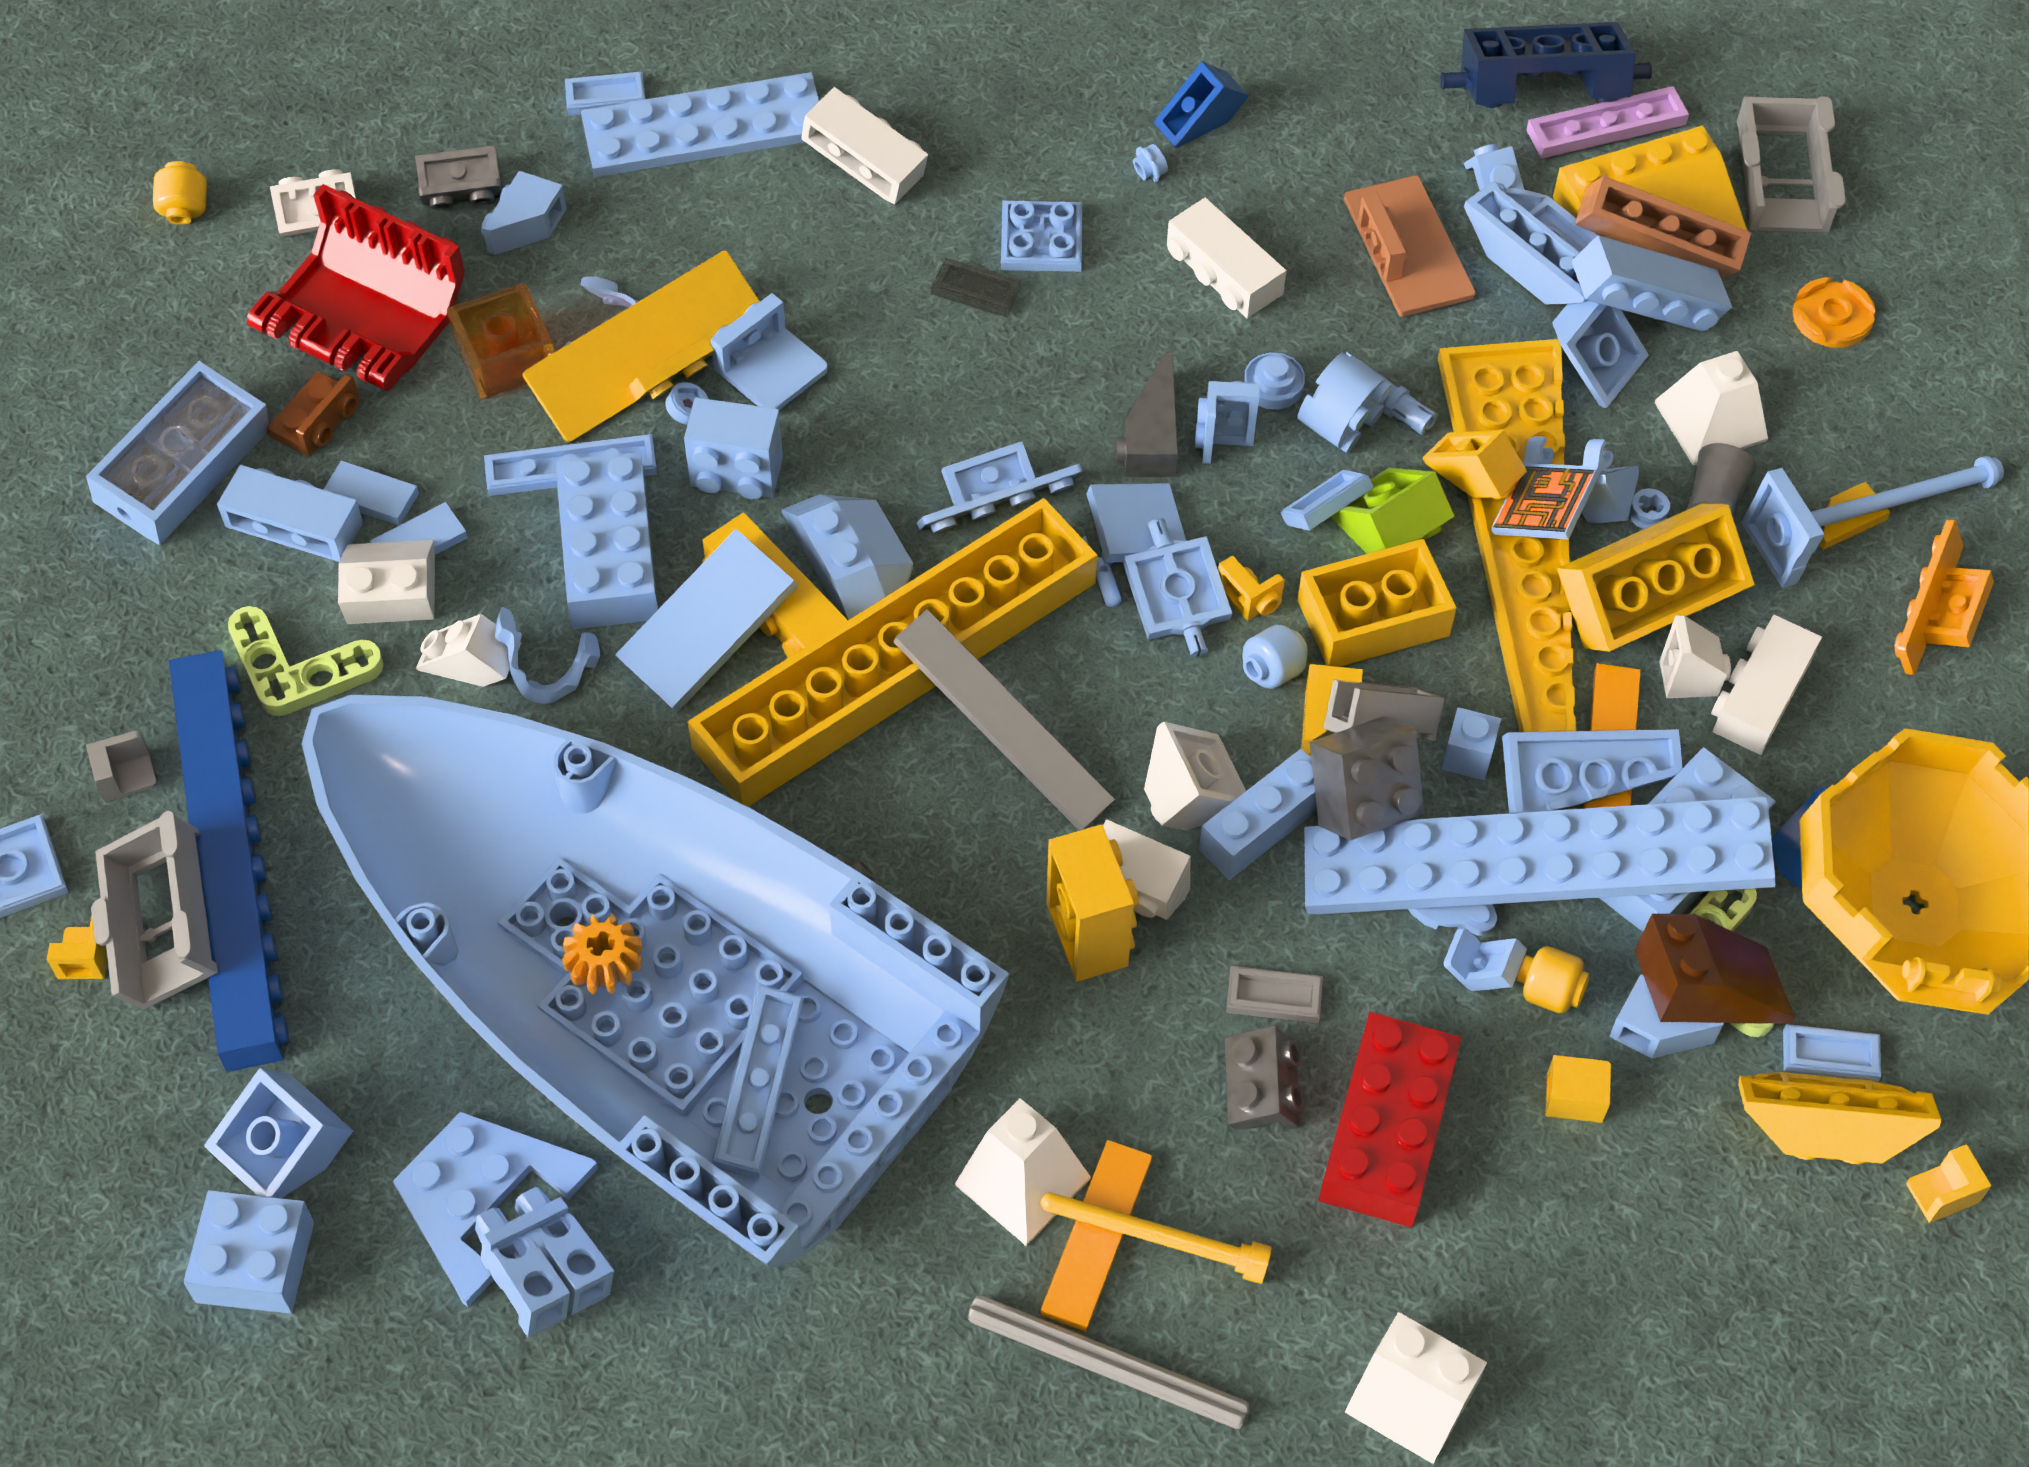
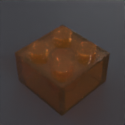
(499, 338)

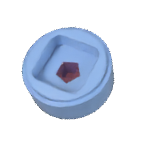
(681, 400)

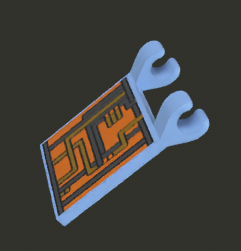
(1550, 495)

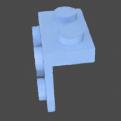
(765, 357)

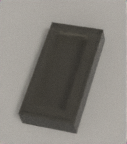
(976, 287)

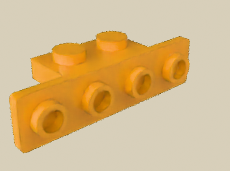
(1946, 603)

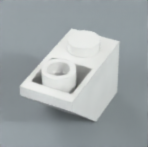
(466, 652)

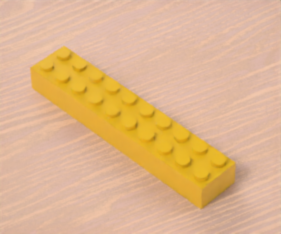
(859, 673)

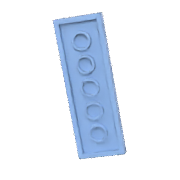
(698, 124)

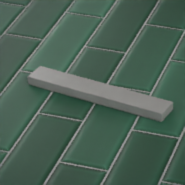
(1003, 720)

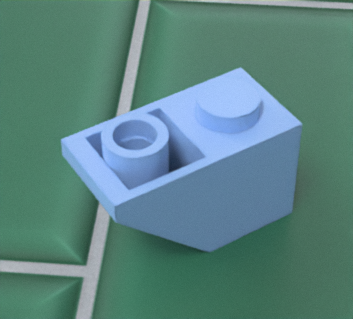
(524, 214)
(1642, 1030)

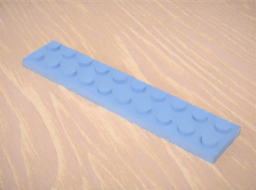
(1542, 856)

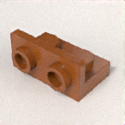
(315, 413)

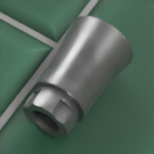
(1721, 475)

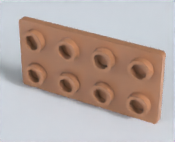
(1409, 246)

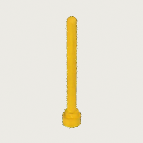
(1247, 1259)

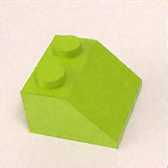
(1397, 510)

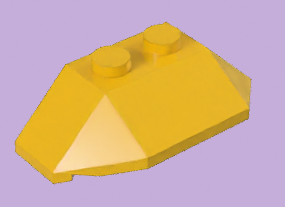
(1838, 1115)

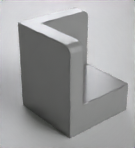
(121, 765)

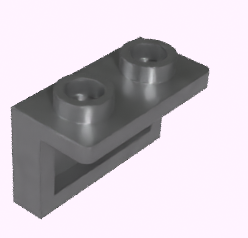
(458, 177)
(1263, 1079)

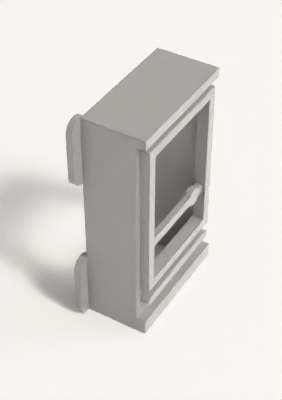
(1790, 117)
(119, 916)

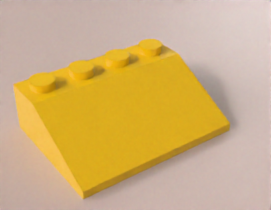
(1674, 167)

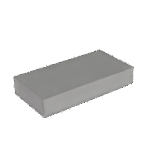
(1274, 994)

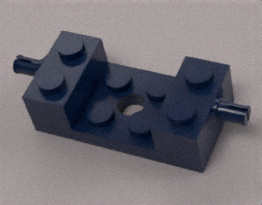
(1592, 50)

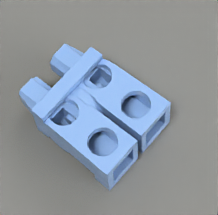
(543, 1260)

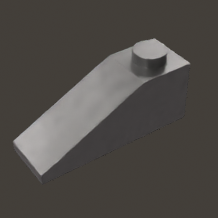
(1150, 427)

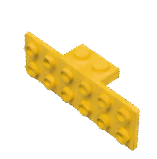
(640, 348)

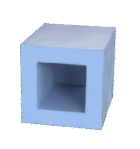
(1471, 743)

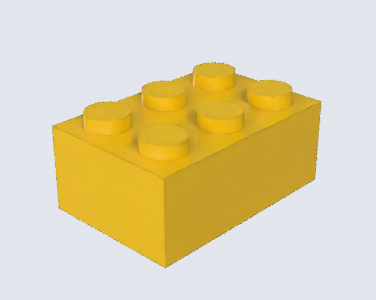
(1376, 603)
(1091, 902)

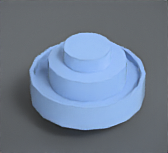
(1279, 379)

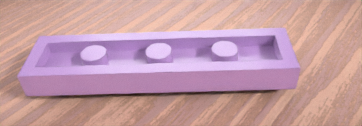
(1607, 122)

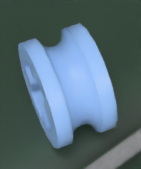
(1646, 498)

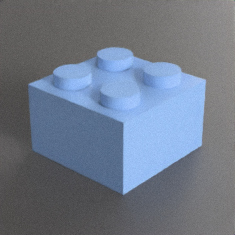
(733, 448)
(249, 1252)

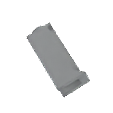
(1360, 702)

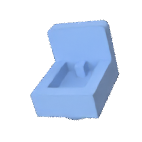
(1495, 166)
(1484, 963)

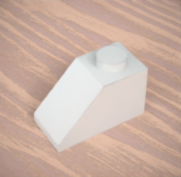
(1693, 661)

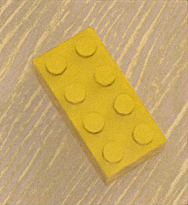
(1655, 576)

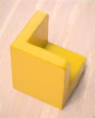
(78, 955)
(1578, 1088)
(1951, 1186)

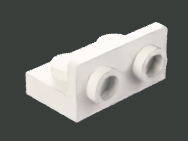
(295, 201)

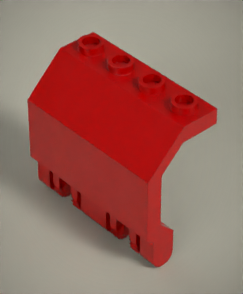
(365, 290)

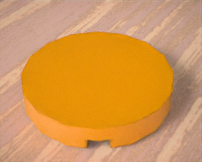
(1834, 312)

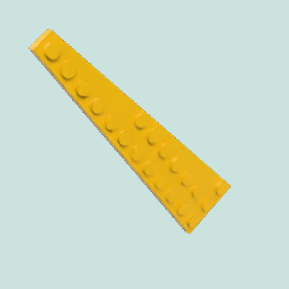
(1520, 392)

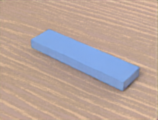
(537, 468)
(757, 1081)

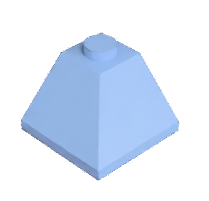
(1600, 347)

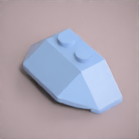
(1530, 240)
(850, 549)

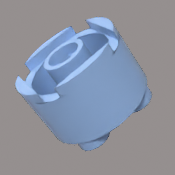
(1344, 401)

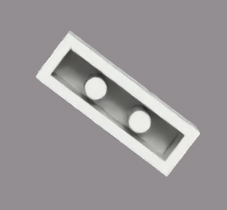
(864, 145)
(1225, 258)
(1764, 683)

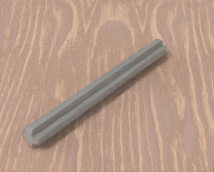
(1109, 1361)

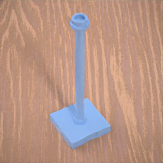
(1790, 533)

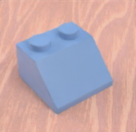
(277, 1135)

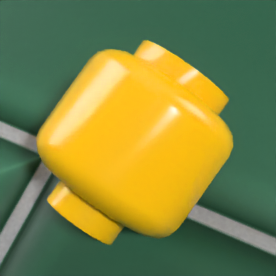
(179, 192)
(1553, 979)

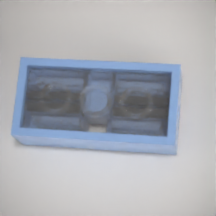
(178, 453)

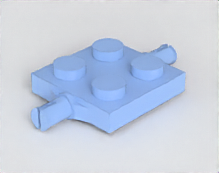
(1177, 587)

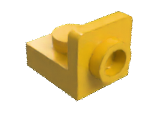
(1246, 593)

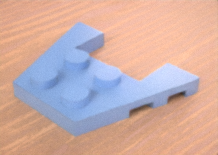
(469, 1172)

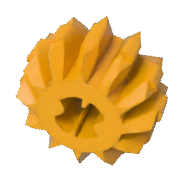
(602, 954)

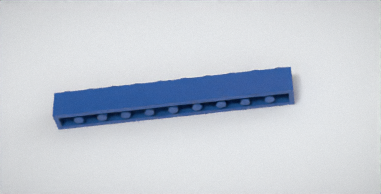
(236, 911)

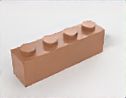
(1661, 226)

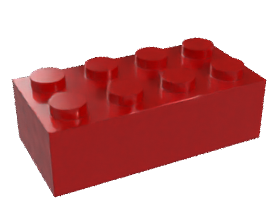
(1390, 1119)

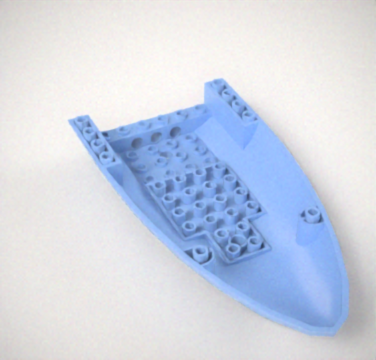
(498, 826)

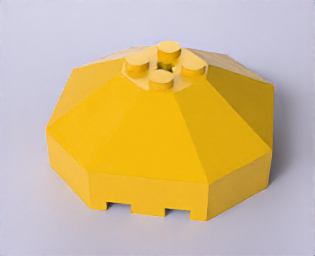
(1935, 824)

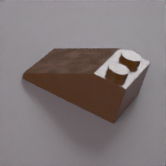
(1709, 973)

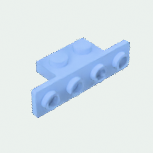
(991, 480)

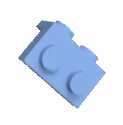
(1226, 416)

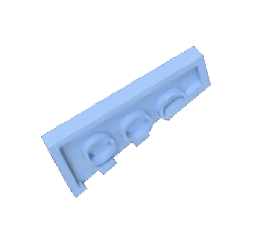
(1582, 766)

